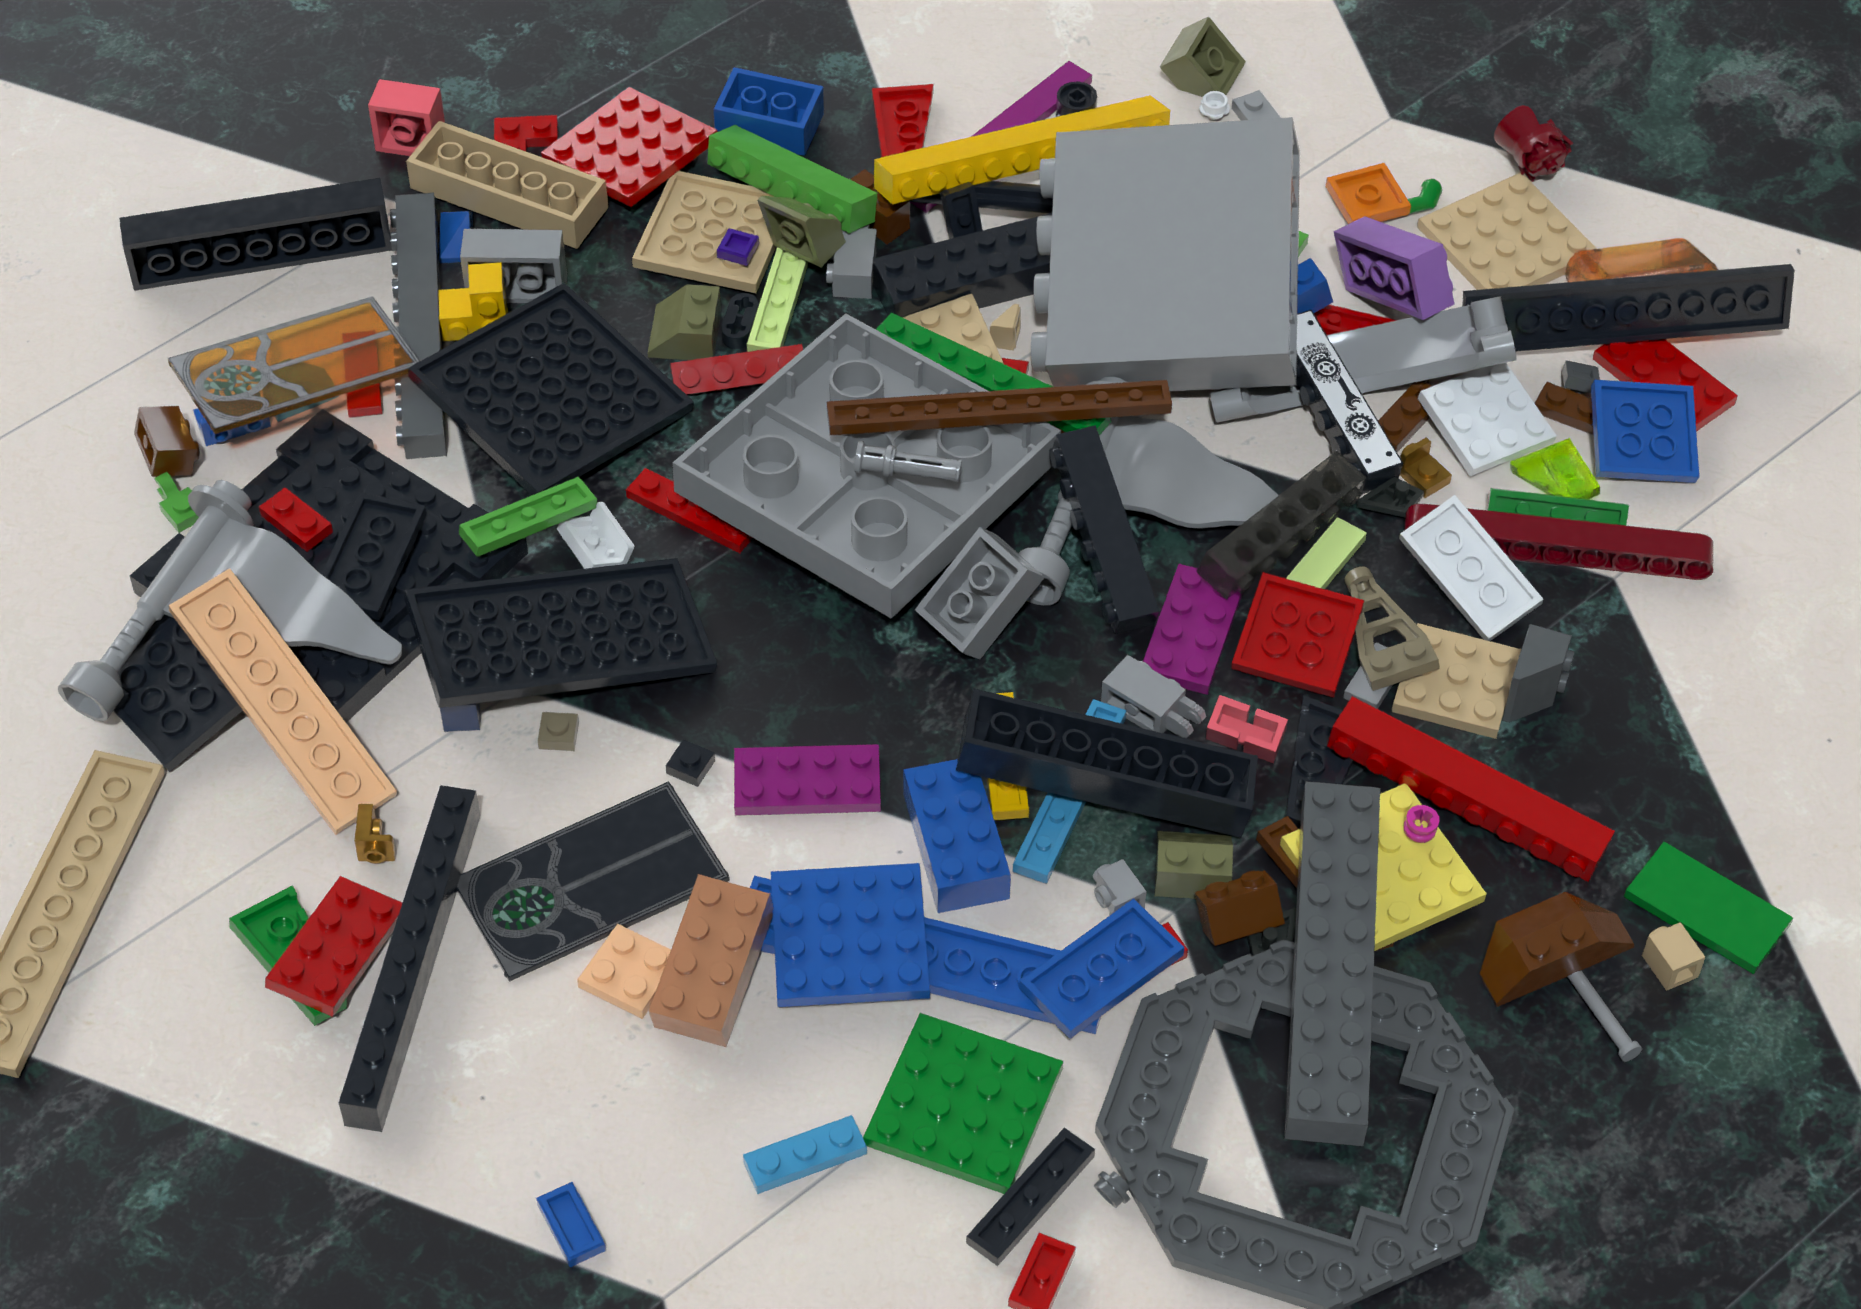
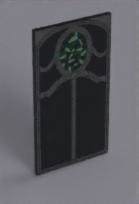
(588, 880)

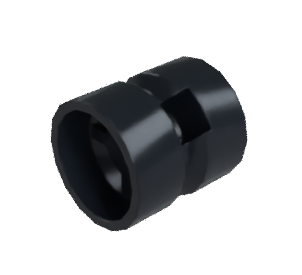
(1075, 98)

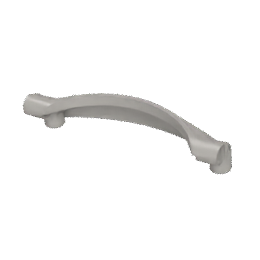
(1394, 356)

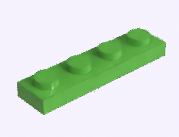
(527, 516)

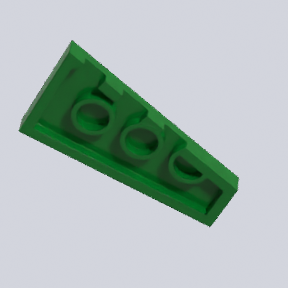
(269, 930)

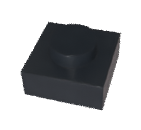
(690, 763)

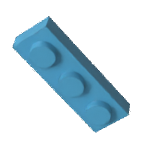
(804, 1154)

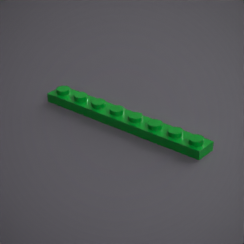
(972, 365)

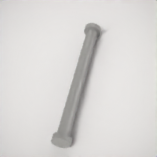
(1627, 1048)

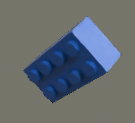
(956, 836)

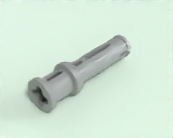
(890, 460)

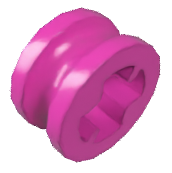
(1421, 813)

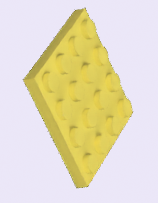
(1414, 879)

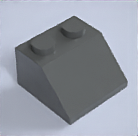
(1539, 672)

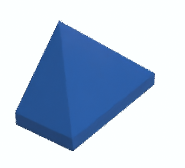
(451, 234)

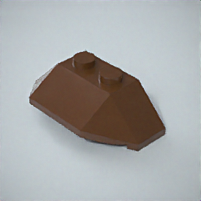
(1549, 944)

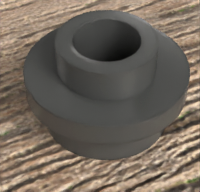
(1112, 1188)

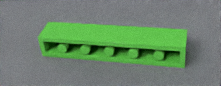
(791, 176)

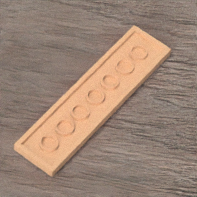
(282, 700)

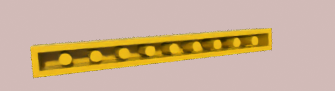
(1001, 152)

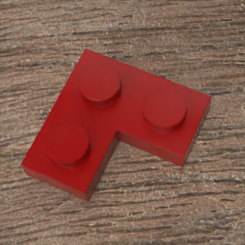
(526, 131)

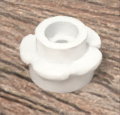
(1214, 105)

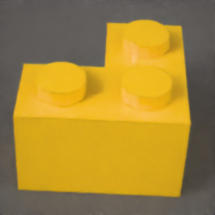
(474, 307)

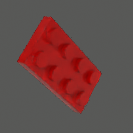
(1665, 364)
(335, 946)

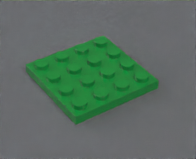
(963, 1103)

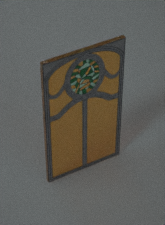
(293, 364)

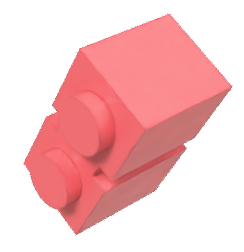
(1230, 727)

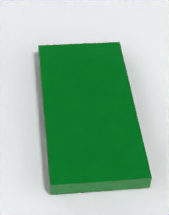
(1709, 907)

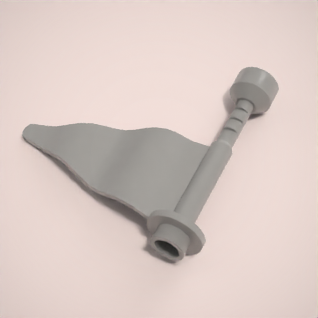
(1157, 473)
(282, 583)

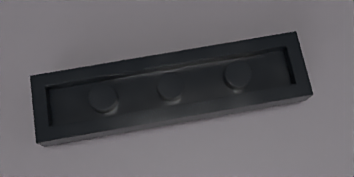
(1030, 1196)

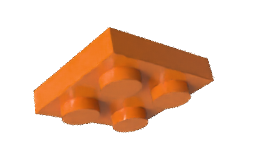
(1368, 193)

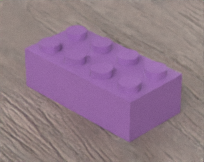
(1394, 267)

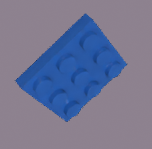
(1644, 431)

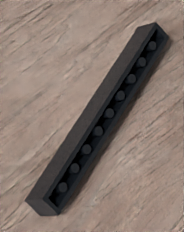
(409, 960)

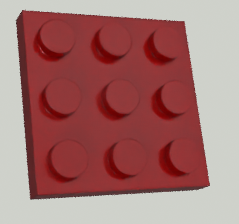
(1298, 634)

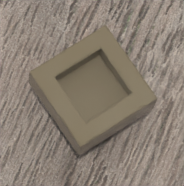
(558, 731)

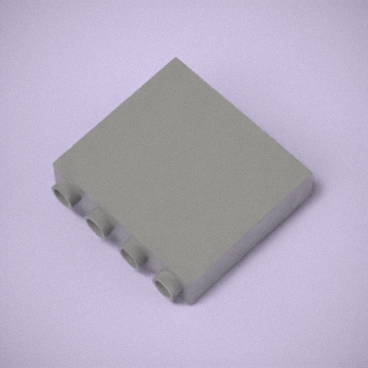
(1171, 256)

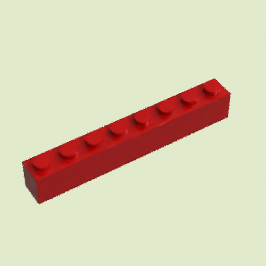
(1470, 789)

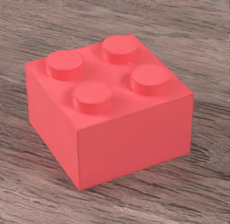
(403, 115)

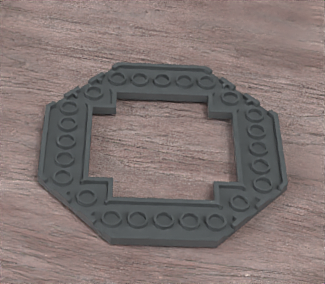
(1273, 1253)

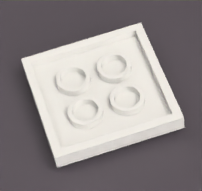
(1486, 417)

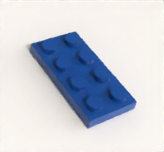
(1101, 968)

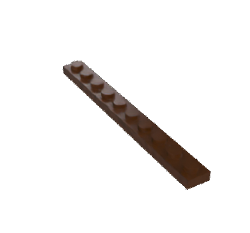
(998, 407)

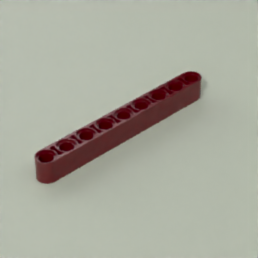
(1592, 543)

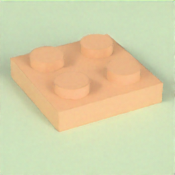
(626, 971)

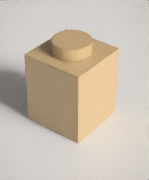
(1673, 955)

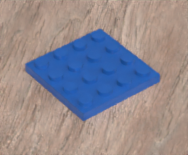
(849, 935)

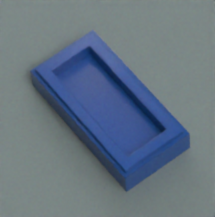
(571, 1224)

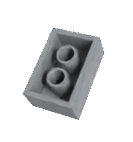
(529, 258)
(979, 593)

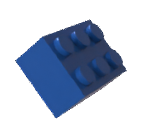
(772, 108)

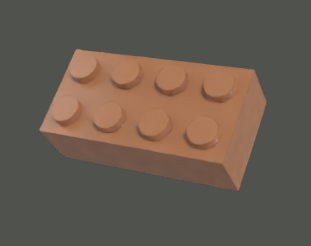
(711, 960)

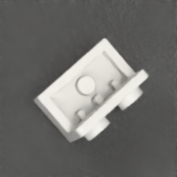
(597, 538)

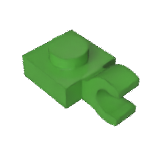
(175, 503)

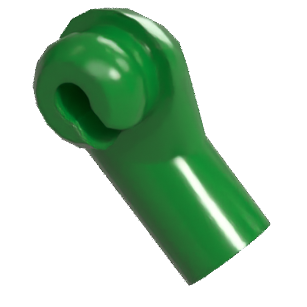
(1428, 197)

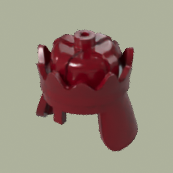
(1535, 147)

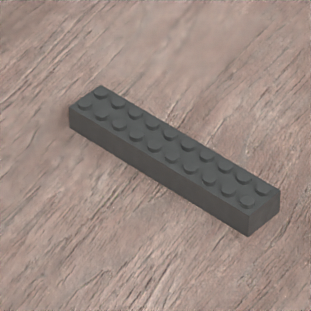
(1333, 965)

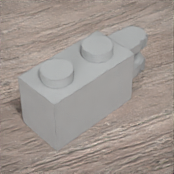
(853, 265)
(1150, 698)

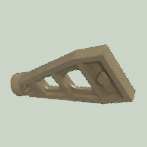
(1395, 662)

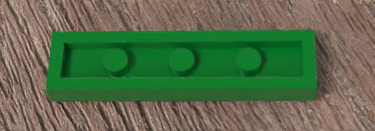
(1557, 506)

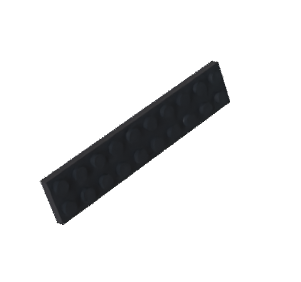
(1645, 307)

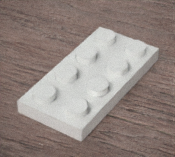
(1471, 568)

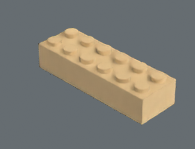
(507, 183)

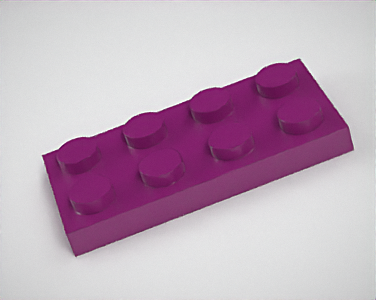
(1191, 631)
(806, 780)

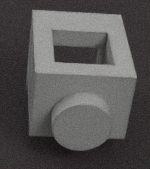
(1117, 886)

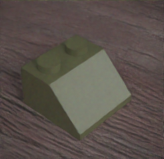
(1202, 60)
(801, 229)
(686, 324)
(1191, 862)

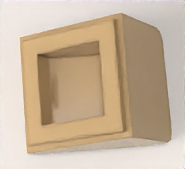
(1006, 328)

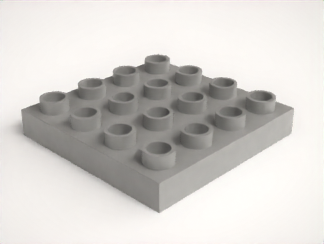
(796, 486)

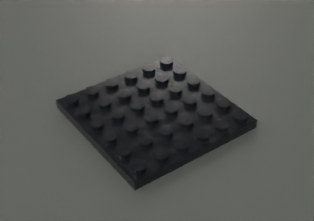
(550, 390)

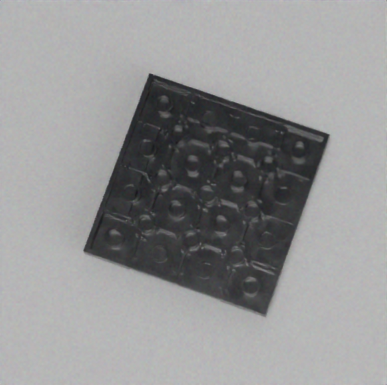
(327, 468)

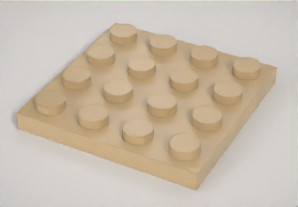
(691, 225)
(1505, 235)

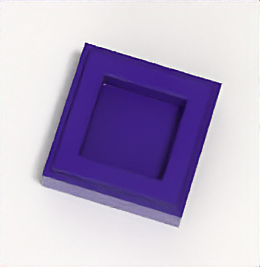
(737, 246)

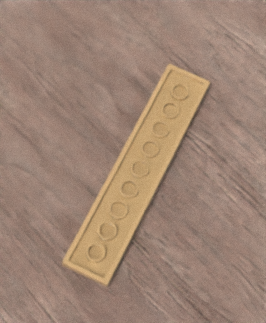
(67, 895)

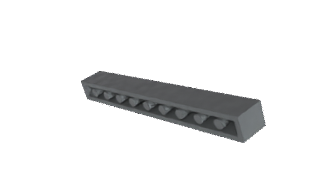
(418, 318)

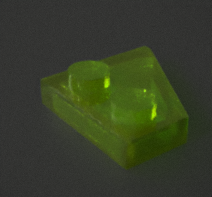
(1557, 471)

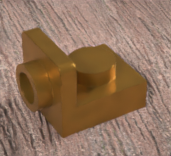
(1422, 469)
(369, 841)

